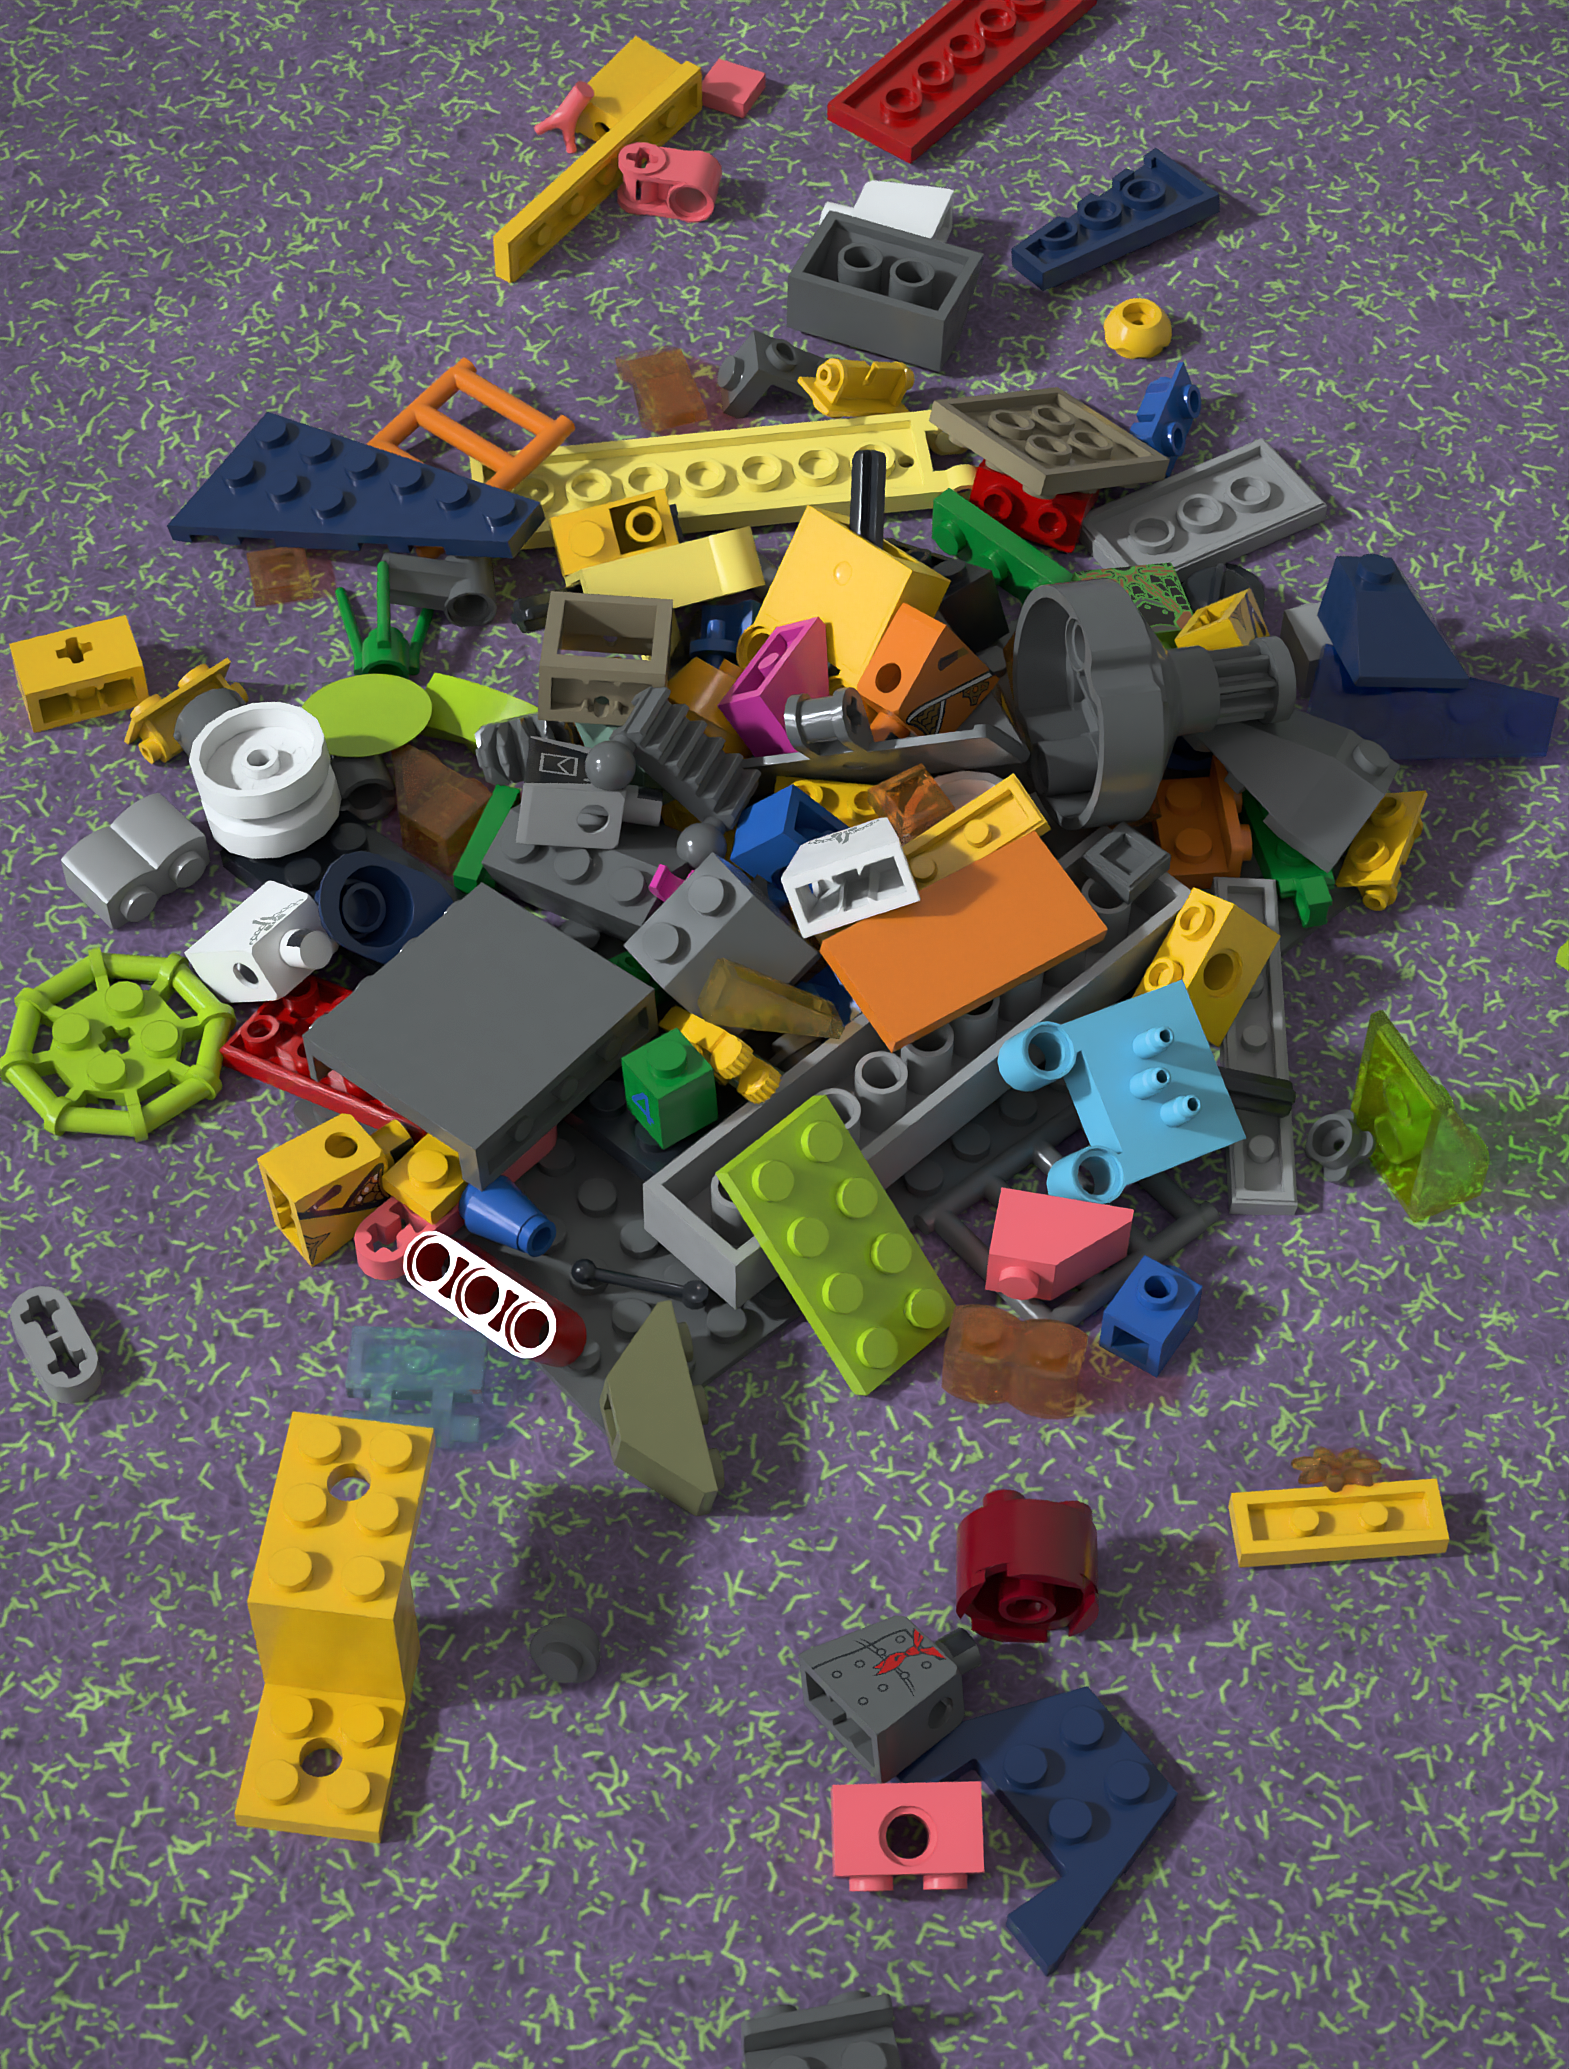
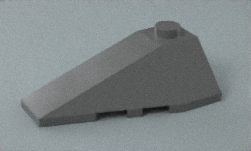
(1308, 776)

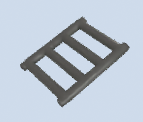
(1039, 1149)

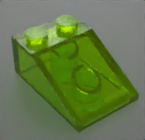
(1420, 1139)

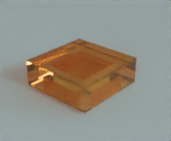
(279, 575)
(910, 802)

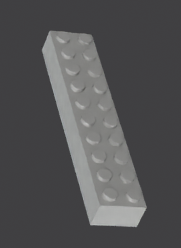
(902, 1100)

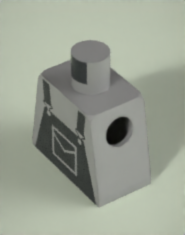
(567, 809)

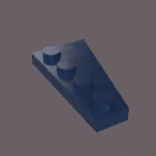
(1127, 217)

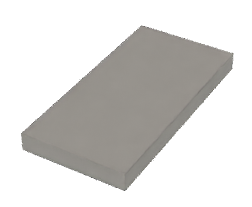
(1205, 513)

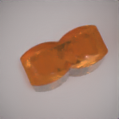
(1003, 1359)

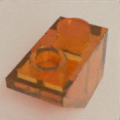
(435, 807)

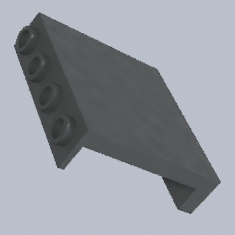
(485, 1030)

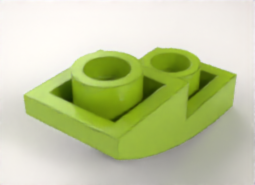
(465, 706)

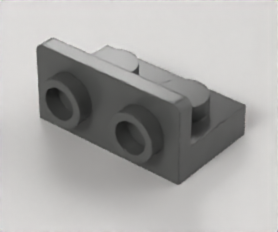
(844, 2034)

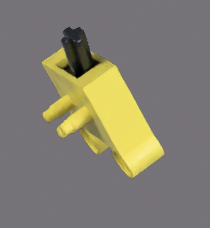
(681, 572)

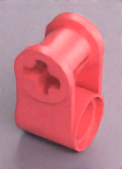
(672, 183)

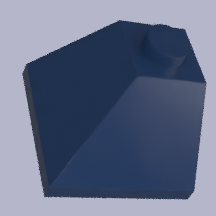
(1385, 628)

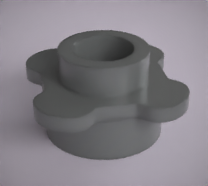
(1329, 1134)

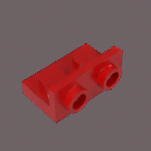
(1043, 521)

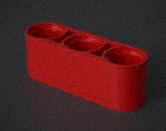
(521, 1304)

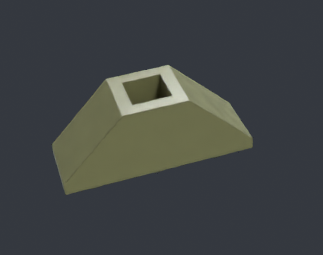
(659, 1416)

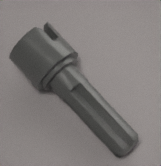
(364, 785)

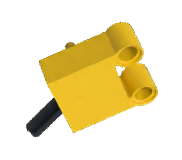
(847, 578)

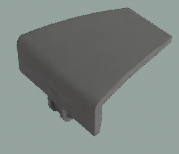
(839, 746)

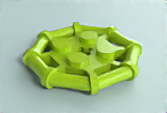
(110, 1013)

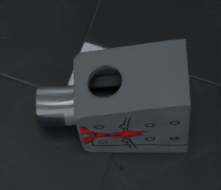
(888, 1690)

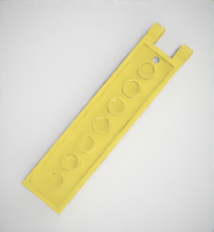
(746, 472)

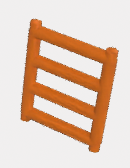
(509, 469)

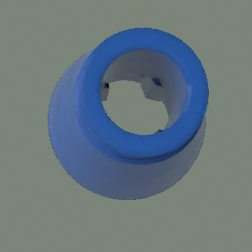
(506, 1217)

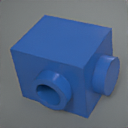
(1150, 1315)

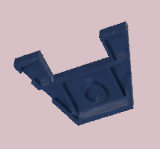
(1075, 1792)

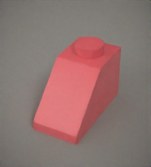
(1052, 1243)

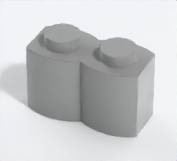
(136, 861)

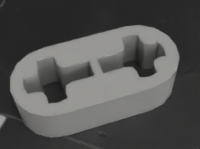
(68, 1338)

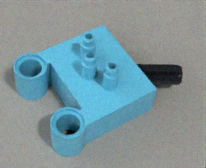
(1140, 1090)

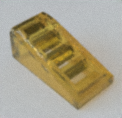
(758, 1002)

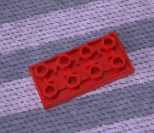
(274, 1052)

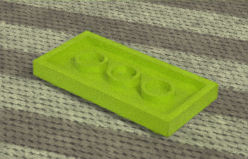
(838, 1244)

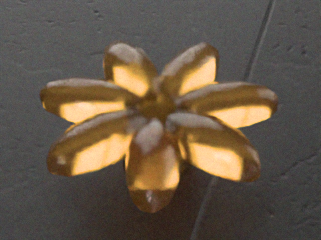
(1335, 1471)

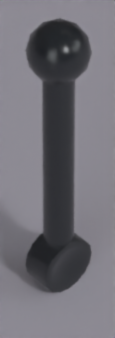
(693, 1293)

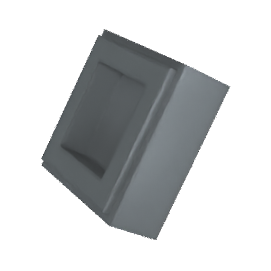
(1125, 862)

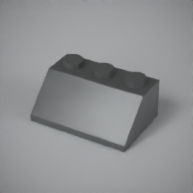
(883, 290)
(587, 885)

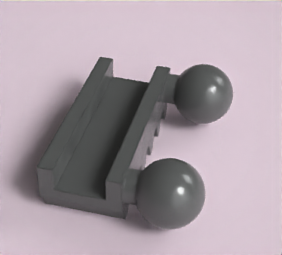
(682, 763)

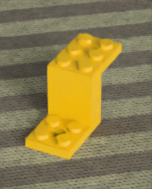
(335, 1626)

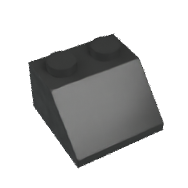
(719, 917)

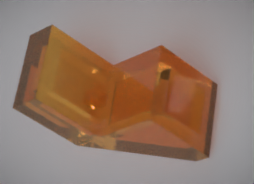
(662, 387)

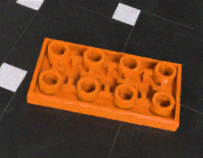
(963, 941)

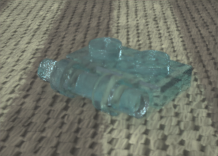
(419, 1366)

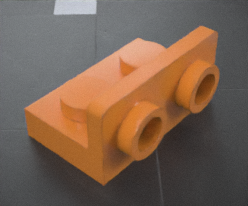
(1202, 828)

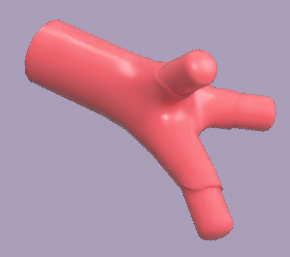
(567, 114)

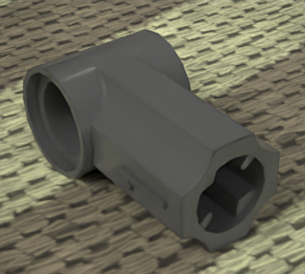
(455, 585)

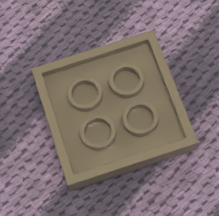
(1048, 442)

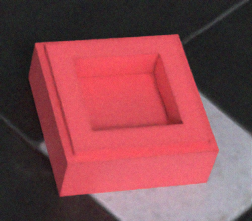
(732, 88)

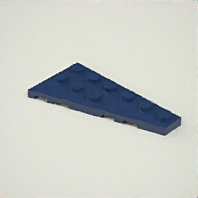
(341, 493)

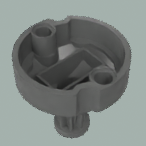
(1110, 700)

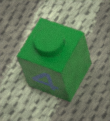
(670, 1088)

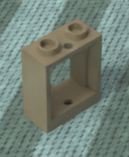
(578, 624)

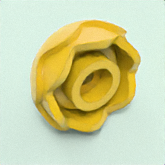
(1137, 329)

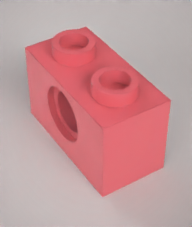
(946, 1810)

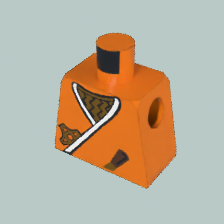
(922, 679)

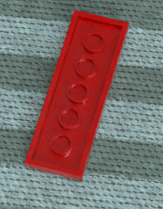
(948, 70)

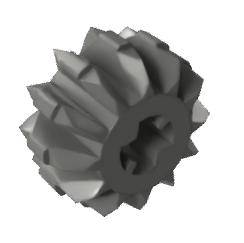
(505, 745)

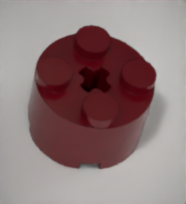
(1027, 1567)

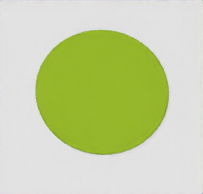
(369, 713)

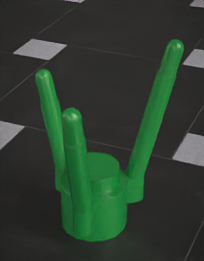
(385, 647)

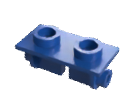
(1168, 414)

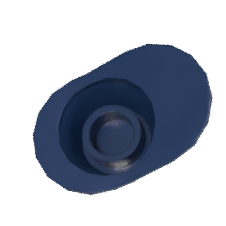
(377, 904)

